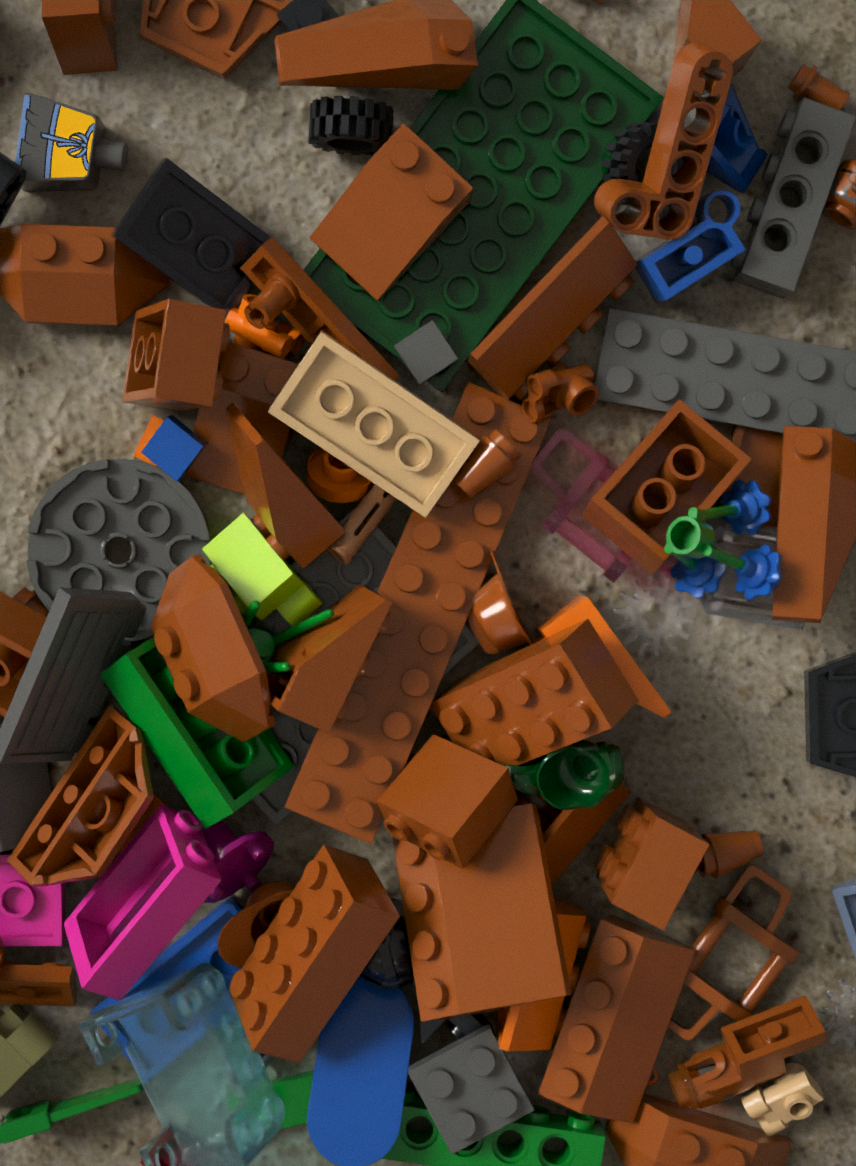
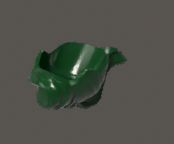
(573, 775)

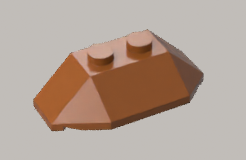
(73, 275)
(211, 652)
(89, 807)
(692, 1138)

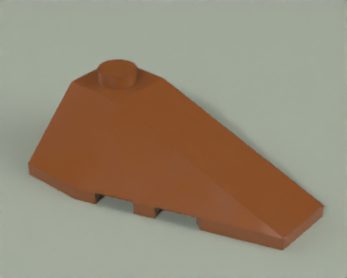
(382, 47)

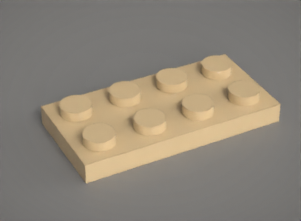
(373, 424)

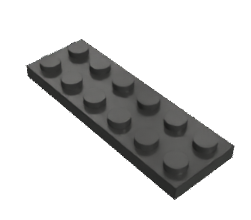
(726, 374)

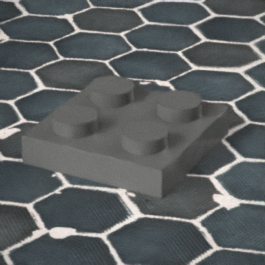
(470, 1089)

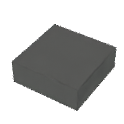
(426, 353)

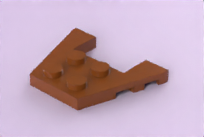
(209, 32)

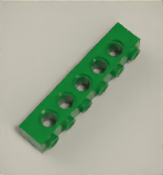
(581, 1132)

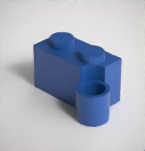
(695, 254)

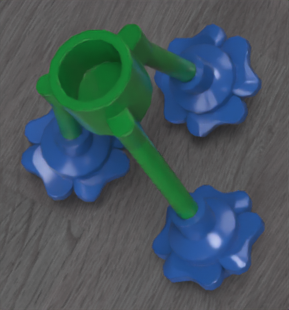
(698, 559)

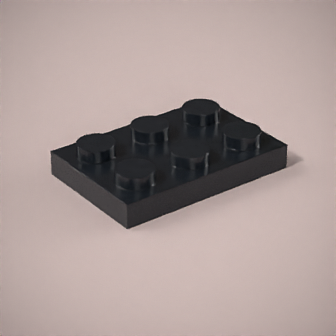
(191, 236)

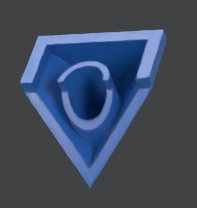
(735, 150)

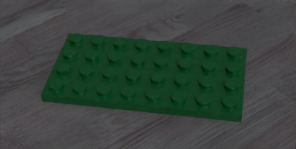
(532, 147)

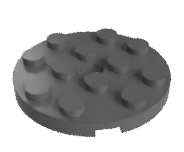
(109, 502)

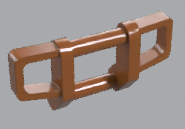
(766, 977)

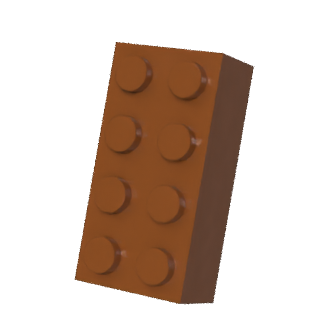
(537, 698)
(311, 953)

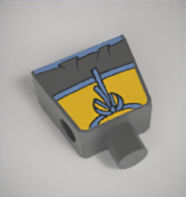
(64, 147)

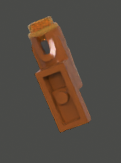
(749, 1054)

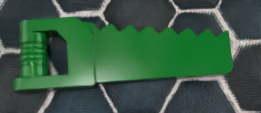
(43, 1114)

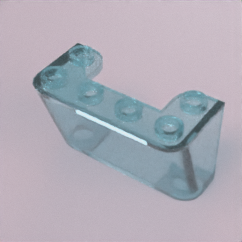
(194, 1069)

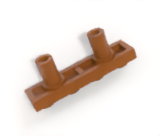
(296, 296)

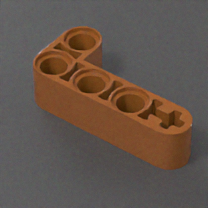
(671, 143)

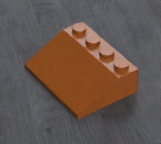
(487, 930)

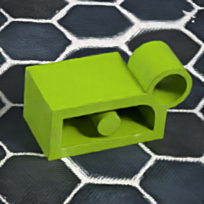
(259, 574)

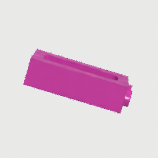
(141, 902)

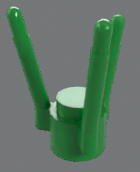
(265, 642)

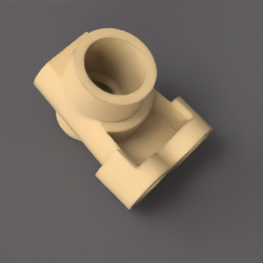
(786, 1100)

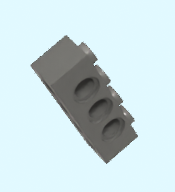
(826, 135)

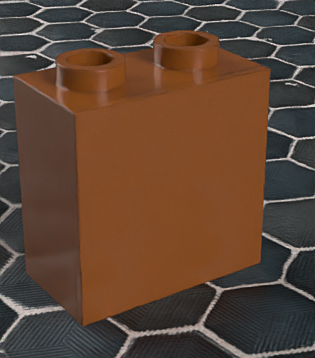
(447, 801)

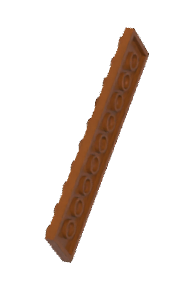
(431, 591)

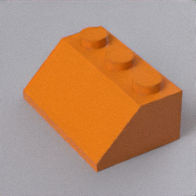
(535, 1024)

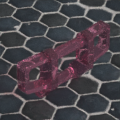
(557, 519)

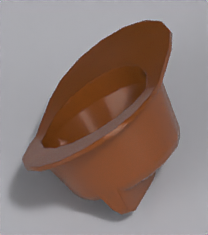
(495, 618)
(245, 927)

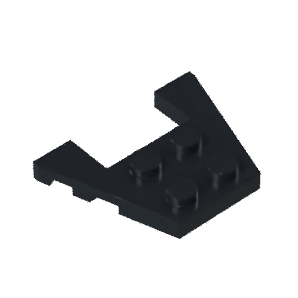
(831, 714)

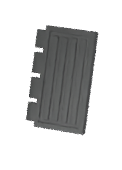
(63, 677)

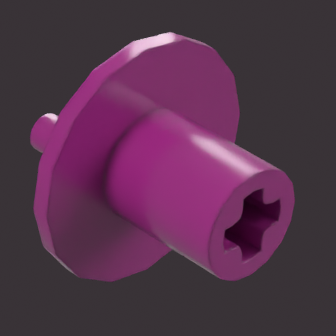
(236, 859)

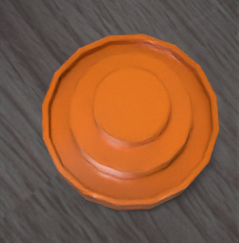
(334, 479)

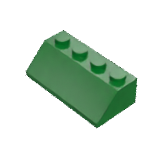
(205, 763)

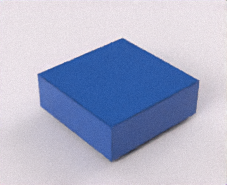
(174, 447)

